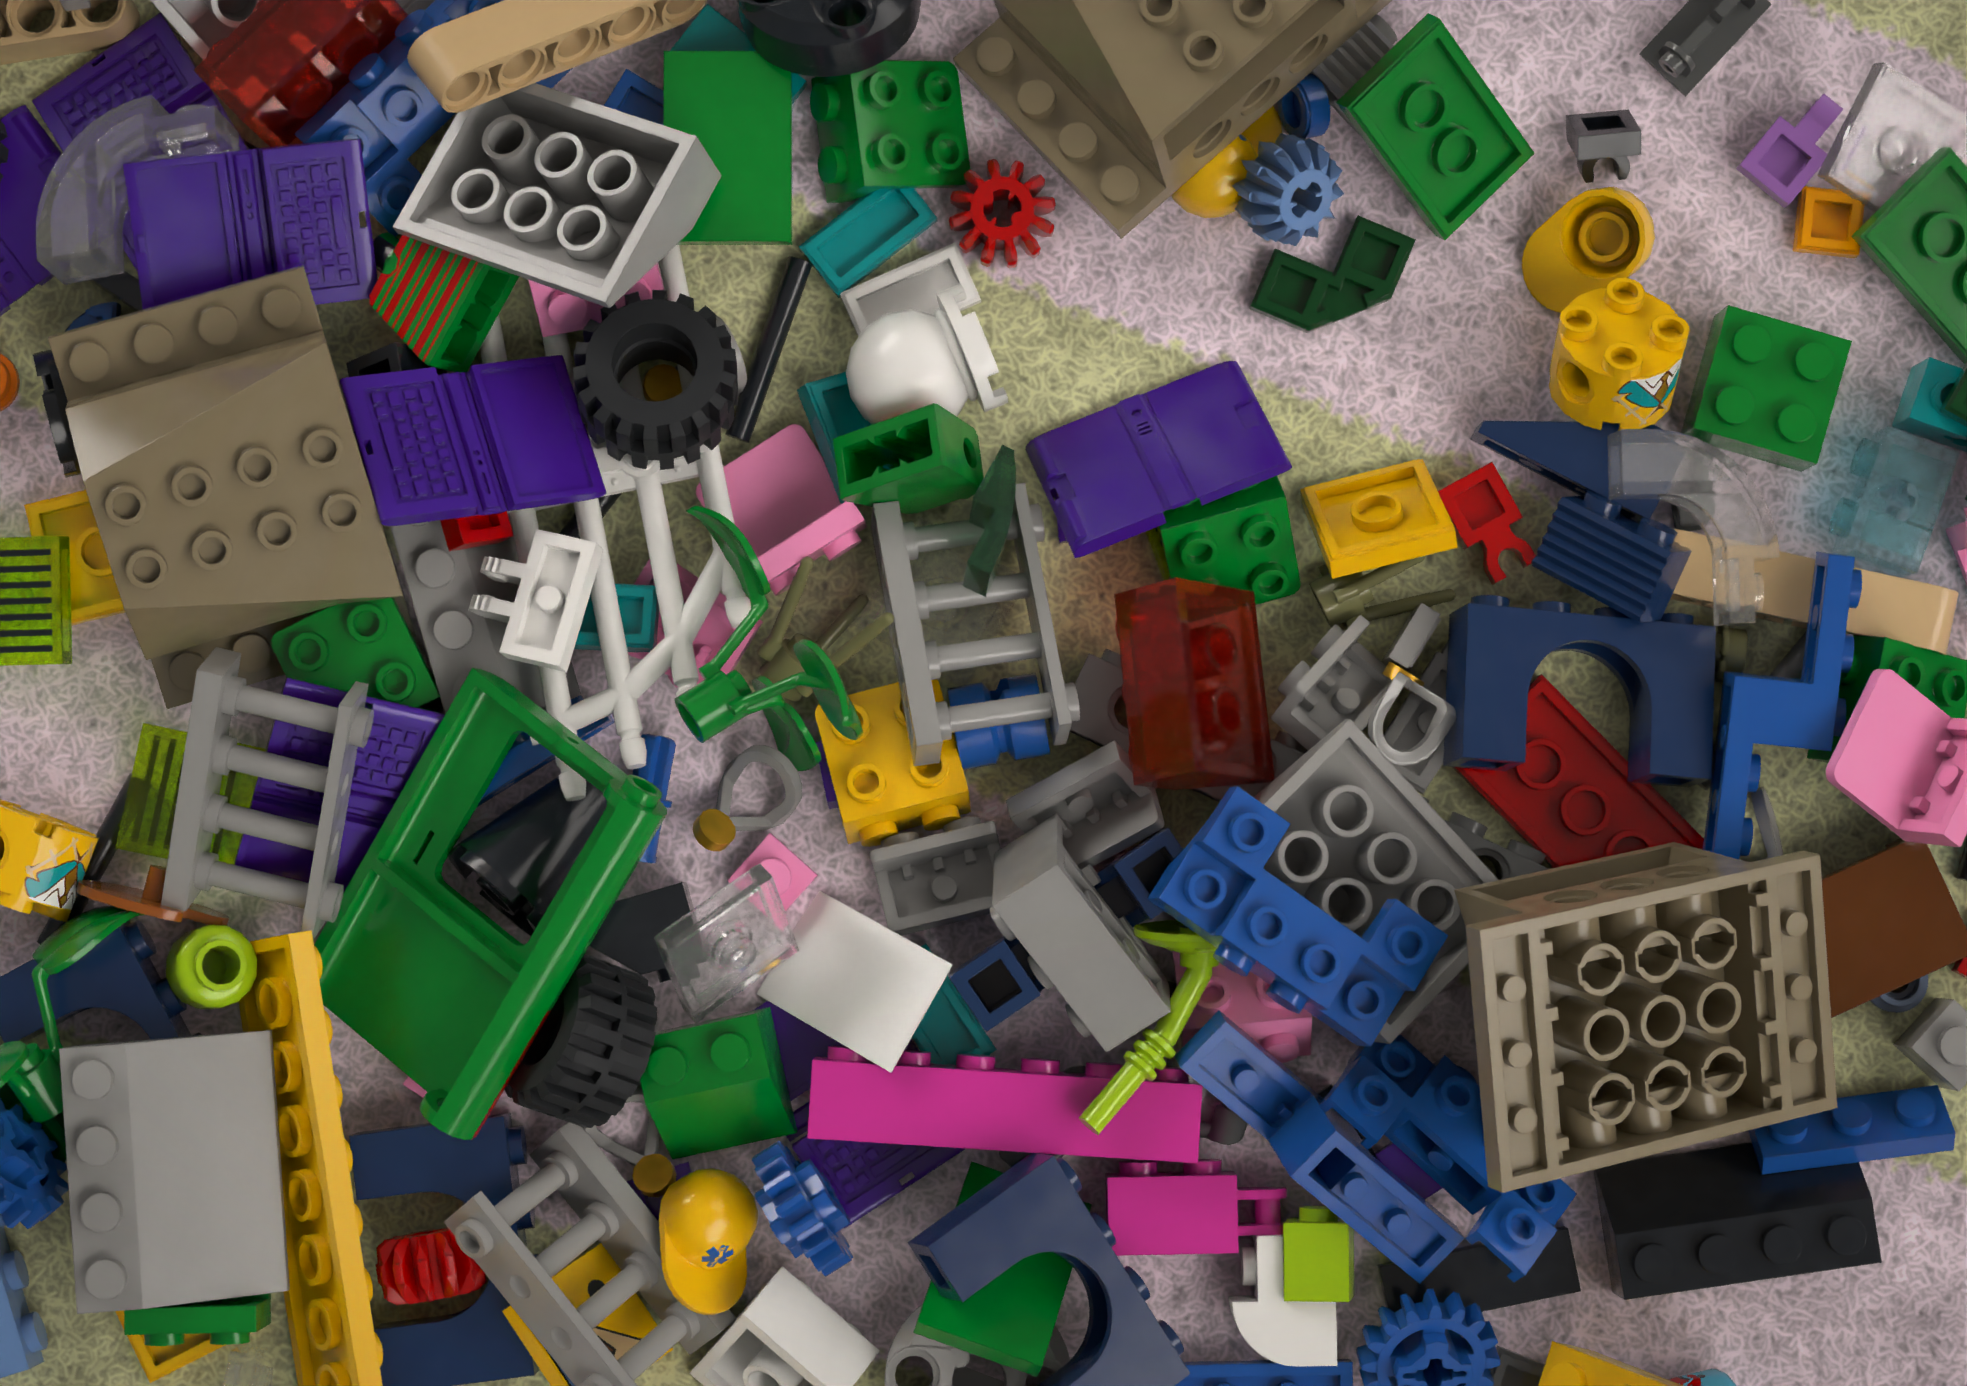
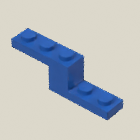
(1781, 708)
(1318, 1147)

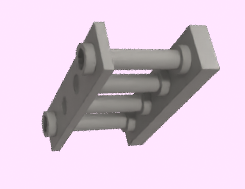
(921, 661)
(204, 811)
(628, 1232)

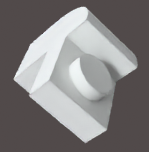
(1280, 1329)

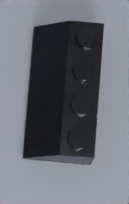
(1720, 1222)

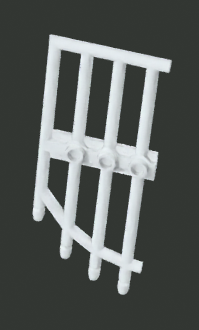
(679, 619)

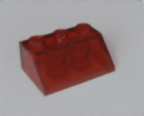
(295, 59)
(1193, 685)

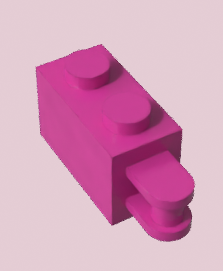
(1184, 1209)

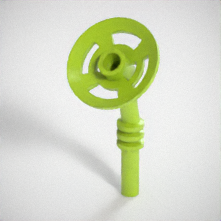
(1198, 958)

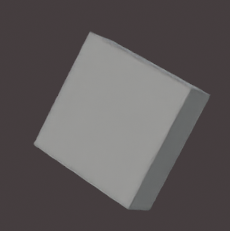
(1412, 637)

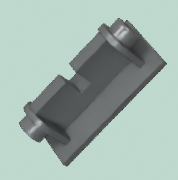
(1700, 38)

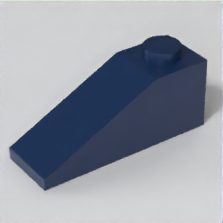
(1562, 453)

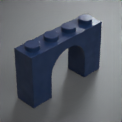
(1660, 665)
(110, 976)
(1000, 977)
(420, 1158)
(1039, 1211)

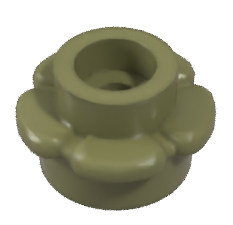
(1730, 651)

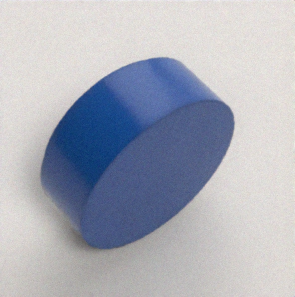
(1305, 109)

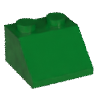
(718, 1084)

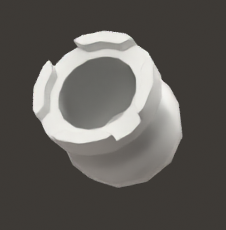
(922, 360)

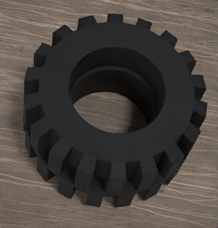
(656, 332)
(589, 1046)

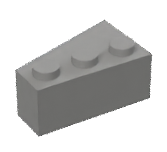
(1075, 937)

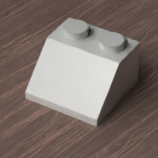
(786, 1341)

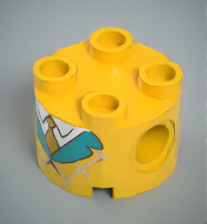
(1617, 356)
(41, 861)

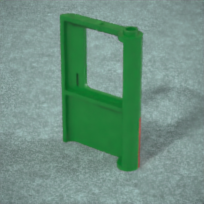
(426, 967)

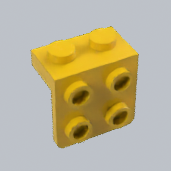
(876, 775)

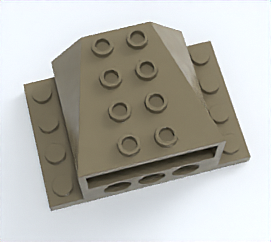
(1147, 89)
(223, 473)
(1645, 1006)

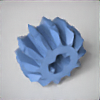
(1288, 189)

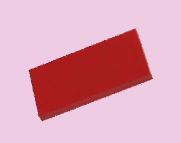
(1575, 790)

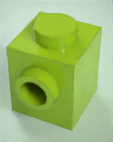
(1318, 1257)

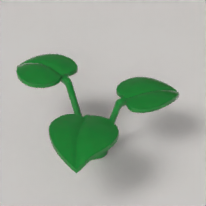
(728, 698)
(33, 1071)

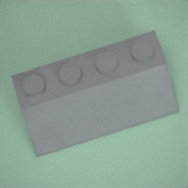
(441, 593)

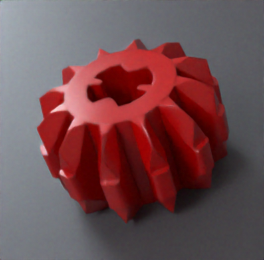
(1022, 222)
(425, 1267)

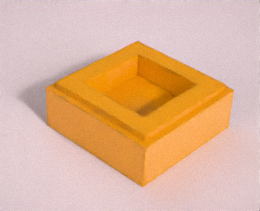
(1827, 222)

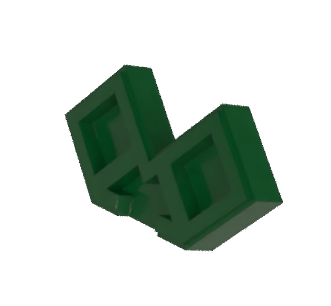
(1315, 297)

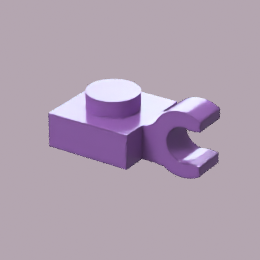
(1788, 154)

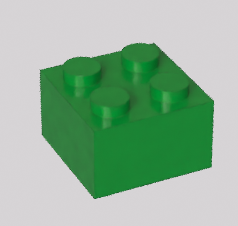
(1766, 388)

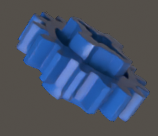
(27, 1171)
(802, 1208)
(1426, 1345)

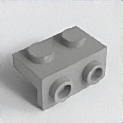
(1337, 687)
(1094, 803)
(936, 876)

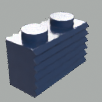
(1612, 556)

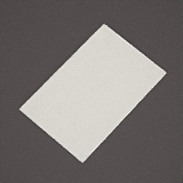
(856, 981)

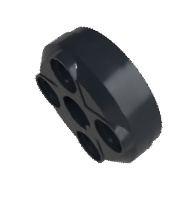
(827, 35)

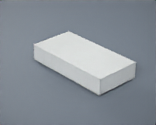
(910, 288)

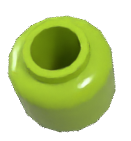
(211, 967)

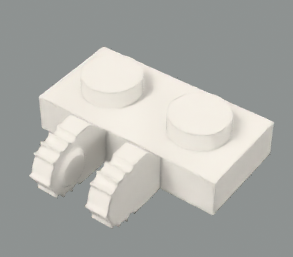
(548, 601)

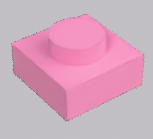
(788, 871)

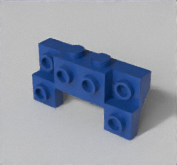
(391, 111)
(1284, 938)
(1438, 1124)

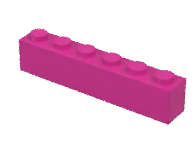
(1000, 1107)

